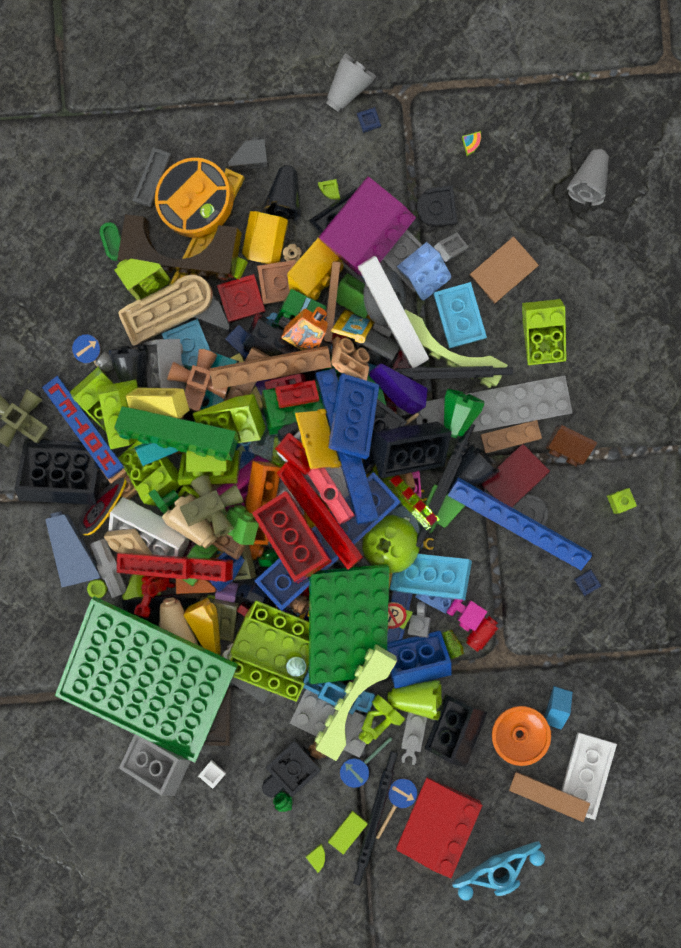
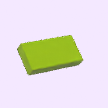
(347, 832)

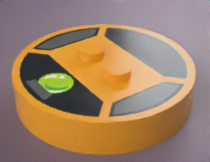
(194, 197)

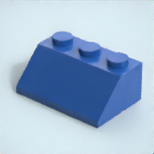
(419, 660)

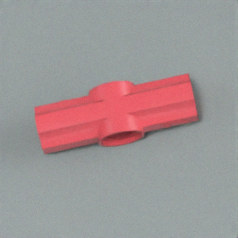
(338, 504)

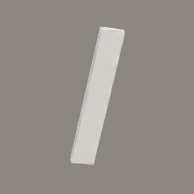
(393, 312)

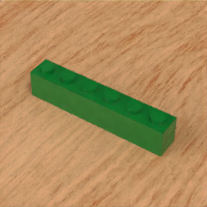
(176, 433)

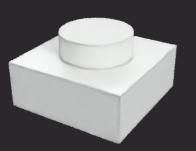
(212, 774)

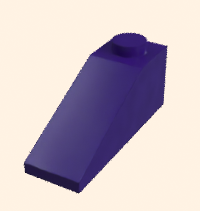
(400, 389)

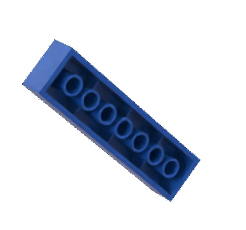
(277, 581)

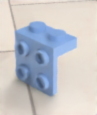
(425, 270)

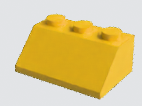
(313, 270)

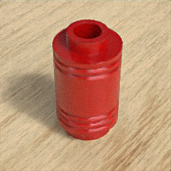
(484, 632)

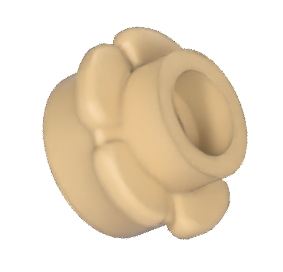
(292, 248)

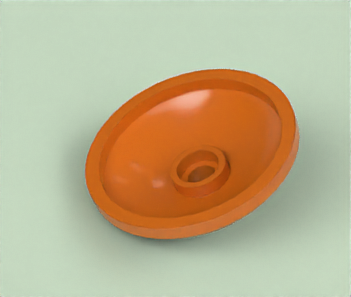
(526, 748)

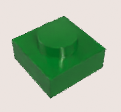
(268, 558)

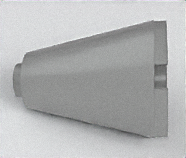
(591, 179)

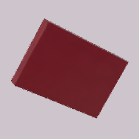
(516, 476)

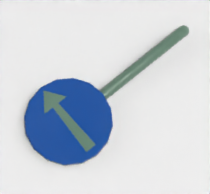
(355, 771)

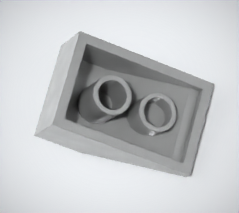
(154, 766)

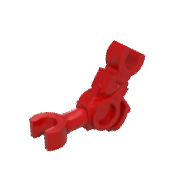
(150, 588)

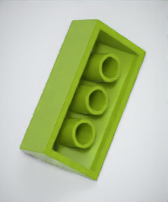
(142, 277)

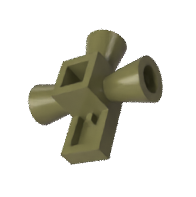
(19, 419)
(211, 506)

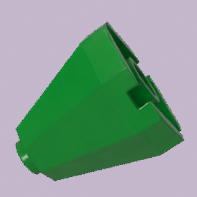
(460, 411)

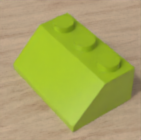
(111, 399)

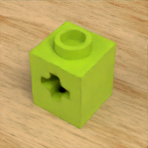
(621, 501)

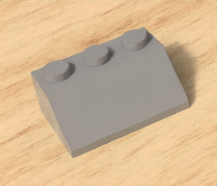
(160, 360)

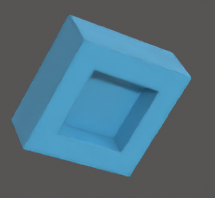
(366, 701)

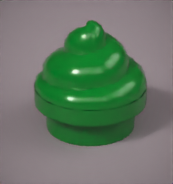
(283, 802)

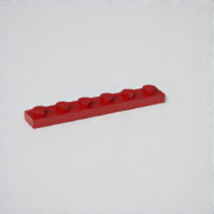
(319, 515)

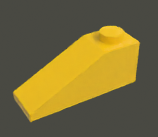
(204, 623)

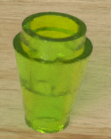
(452, 644)

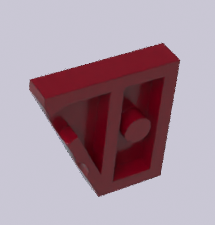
(291, 379)

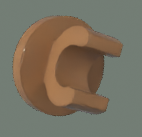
(314, 753)

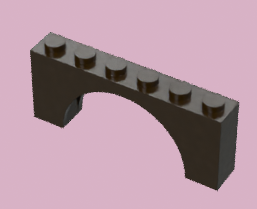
(216, 260)

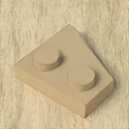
(126, 542)

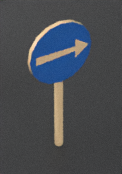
(86, 349)
(402, 795)

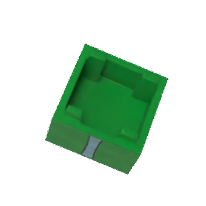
(294, 304)

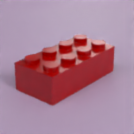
(292, 537)

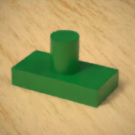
(165, 502)

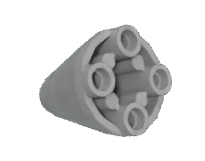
(348, 82)

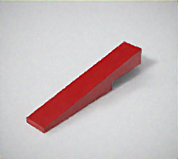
(175, 567)

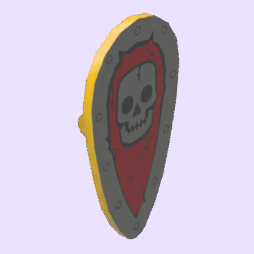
(95, 515)

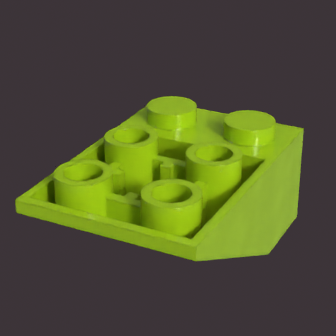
(544, 331)
(87, 395)
(235, 414)
(156, 475)

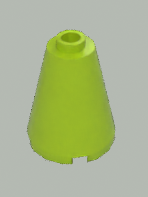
(418, 699)

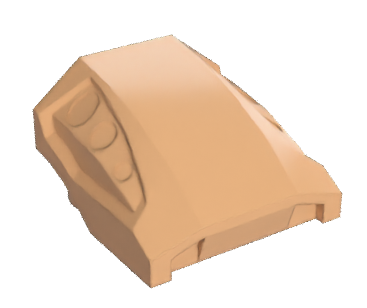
(350, 360)

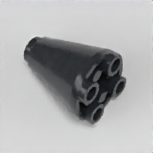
(130, 363)

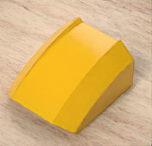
(264, 237)

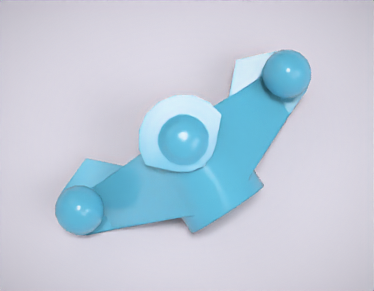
(506, 883)

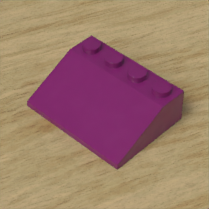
(367, 225)

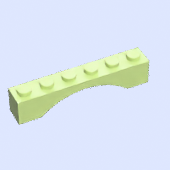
(453, 359)
(376, 668)

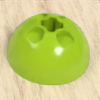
(399, 540)

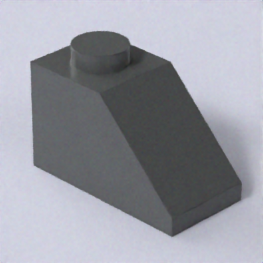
(250, 155)
(214, 316)

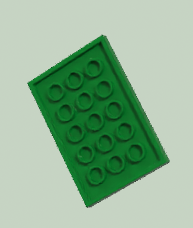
(346, 620)

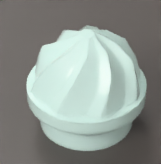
(296, 666)

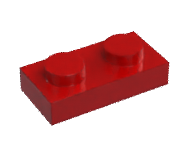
(297, 394)
(294, 453)

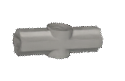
(108, 567)

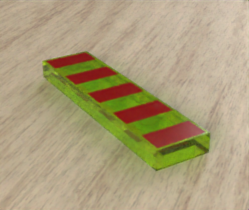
(410, 500)

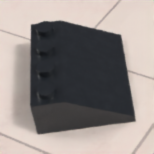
(57, 473)

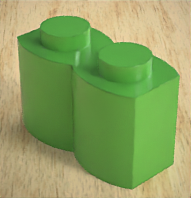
(244, 525)

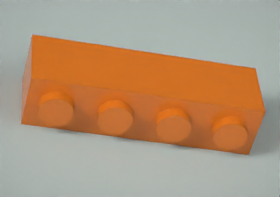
(261, 490)

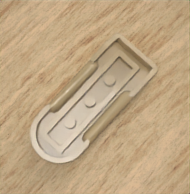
(166, 308)

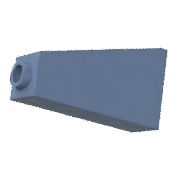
(71, 554)

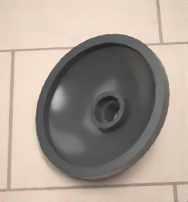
(370, 304)

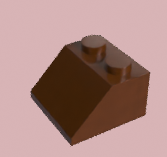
(570, 445)

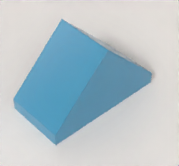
(558, 707)

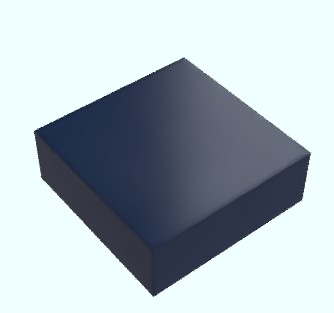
(369, 120)
(587, 582)

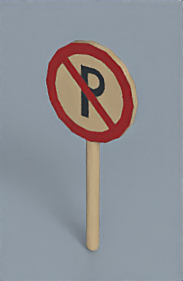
(396, 615)

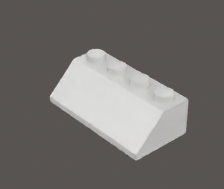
(150, 526)

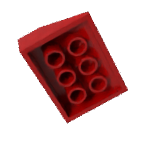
(439, 827)

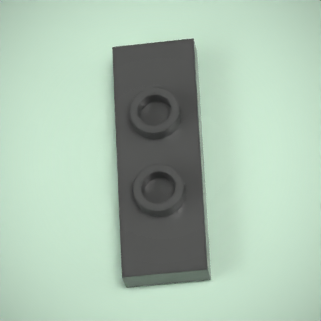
(153, 171)

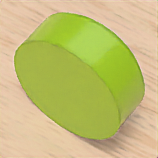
(97, 588)

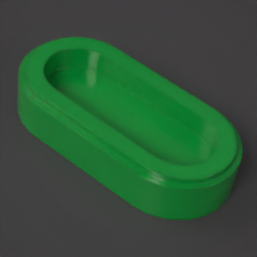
(111, 239)

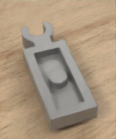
(413, 736)

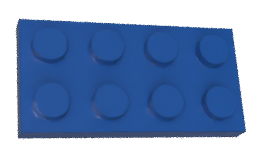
(354, 416)

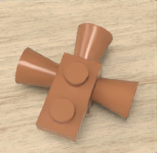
(197, 379)

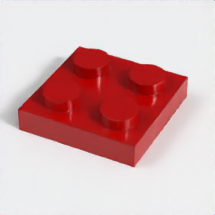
(241, 298)

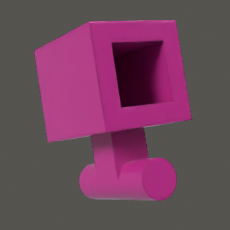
(470, 615)

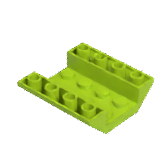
(266, 645)

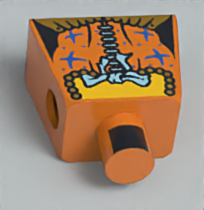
(306, 329)

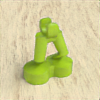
(383, 708)

